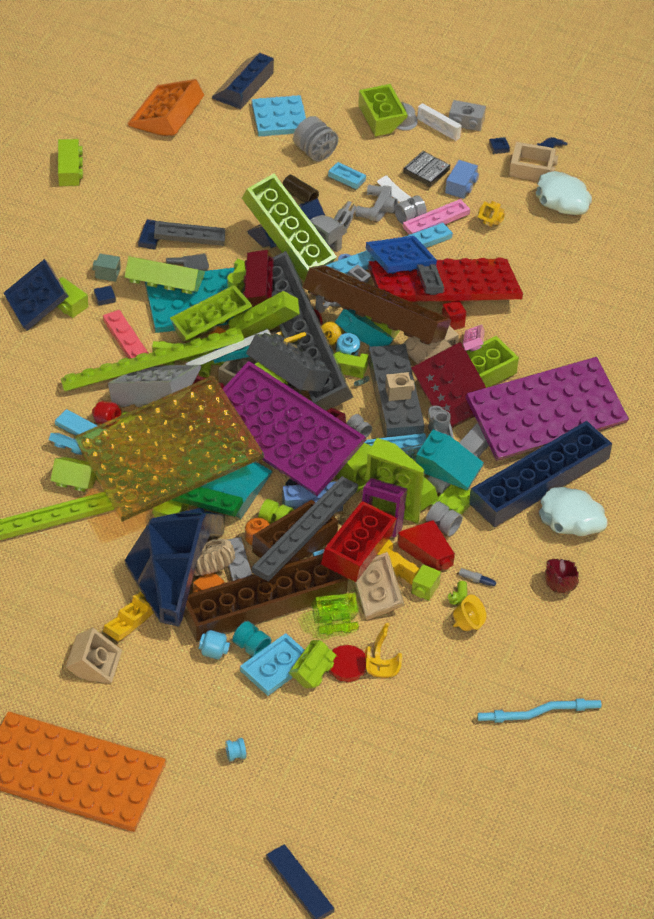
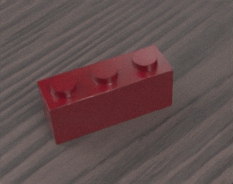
(258, 276)

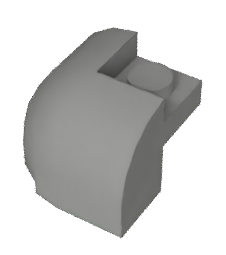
(330, 231)

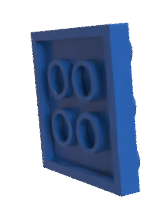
(400, 254)

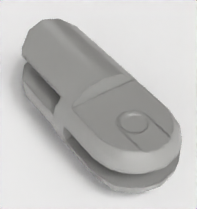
(344, 215)

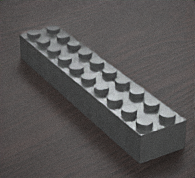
(315, 342)

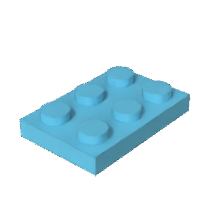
(272, 665)

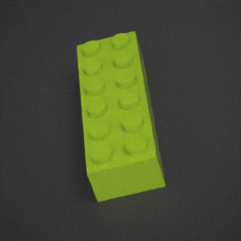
(287, 225)

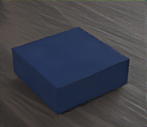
(499, 145)
(104, 295)

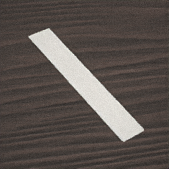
(223, 351)

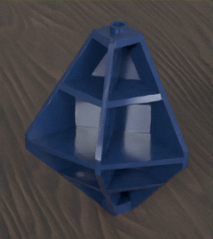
(167, 557)

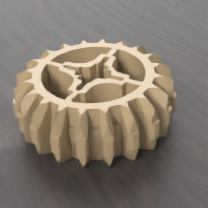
(215, 556)

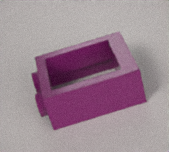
(390, 493)

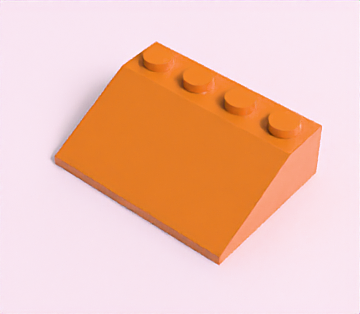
(167, 107)

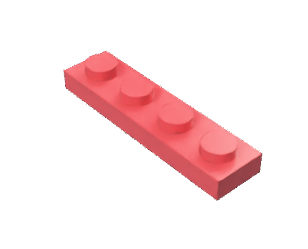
(124, 334)

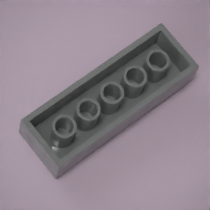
(396, 416)

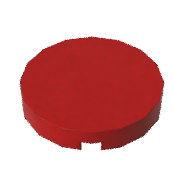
(348, 663)

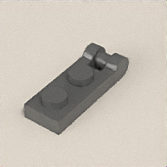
(430, 279)

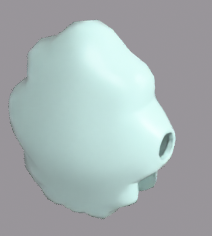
(563, 193)
(572, 512)

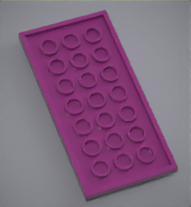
(544, 406)
(291, 429)

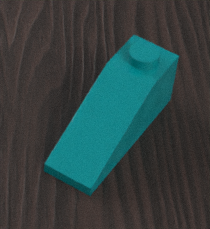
(363, 328)

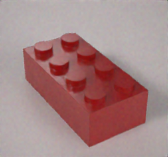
(358, 541)

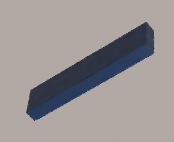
(300, 883)

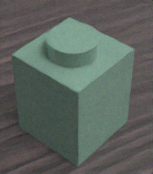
(107, 267)

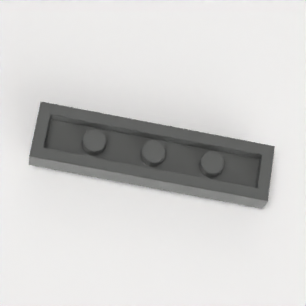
(189, 233)

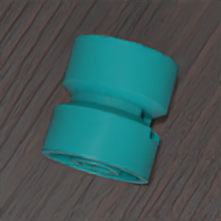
(250, 638)

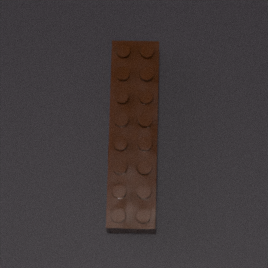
(377, 304)
(257, 600)

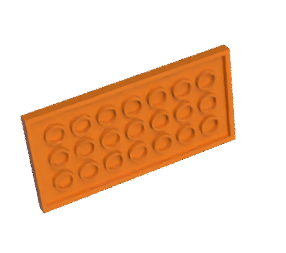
(76, 771)

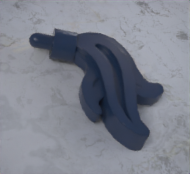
(551, 142)

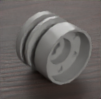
(315, 138)

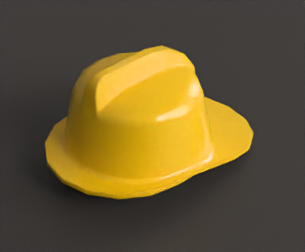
(469, 614)

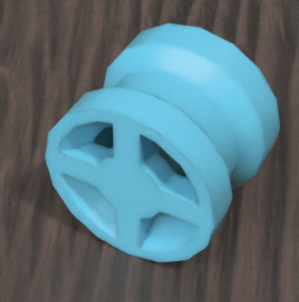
(235, 749)

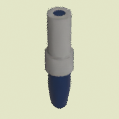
(477, 577)

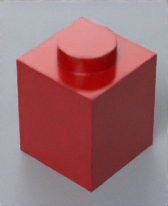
(455, 312)

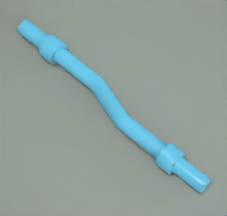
(499, 716)

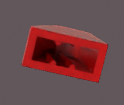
(427, 545)

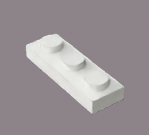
(439, 122)

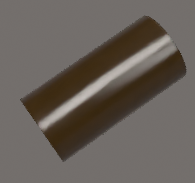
(300, 189)

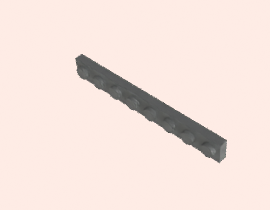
(304, 529)

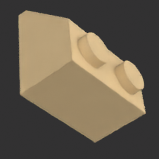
(93, 657)

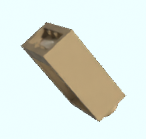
(535, 152)

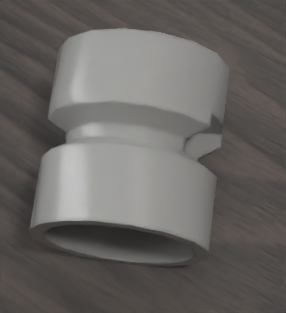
(410, 209)
(446, 520)

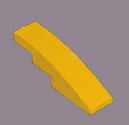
(129, 618)

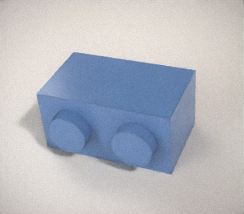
(462, 179)

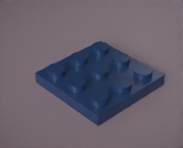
(35, 294)

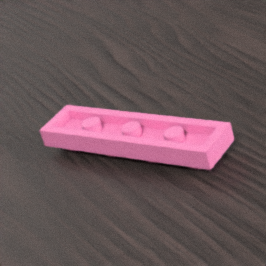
(440, 215)
(474, 338)

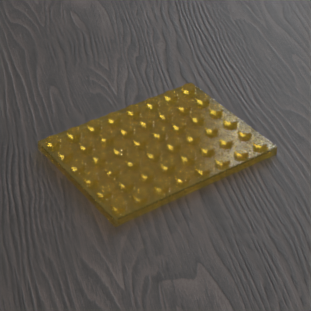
(168, 447)

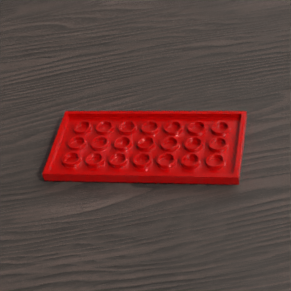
(461, 278)

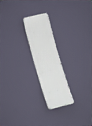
(396, 191)

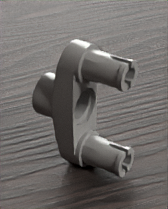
(384, 203)
(439, 420)

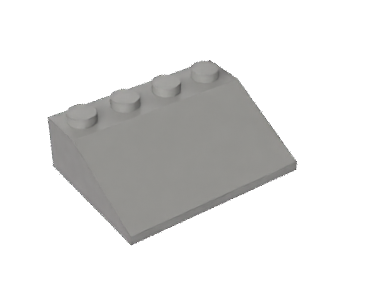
(151, 384)

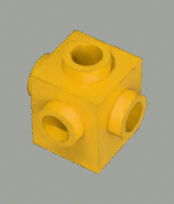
(486, 210)

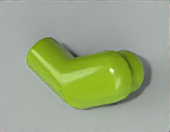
(457, 597)

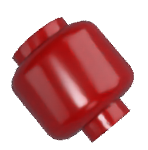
(105, 411)

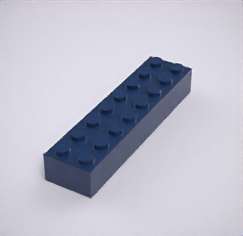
(538, 472)

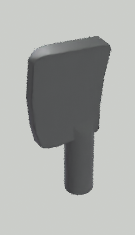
(195, 261)

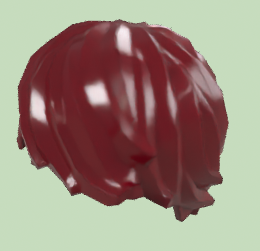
(561, 575)

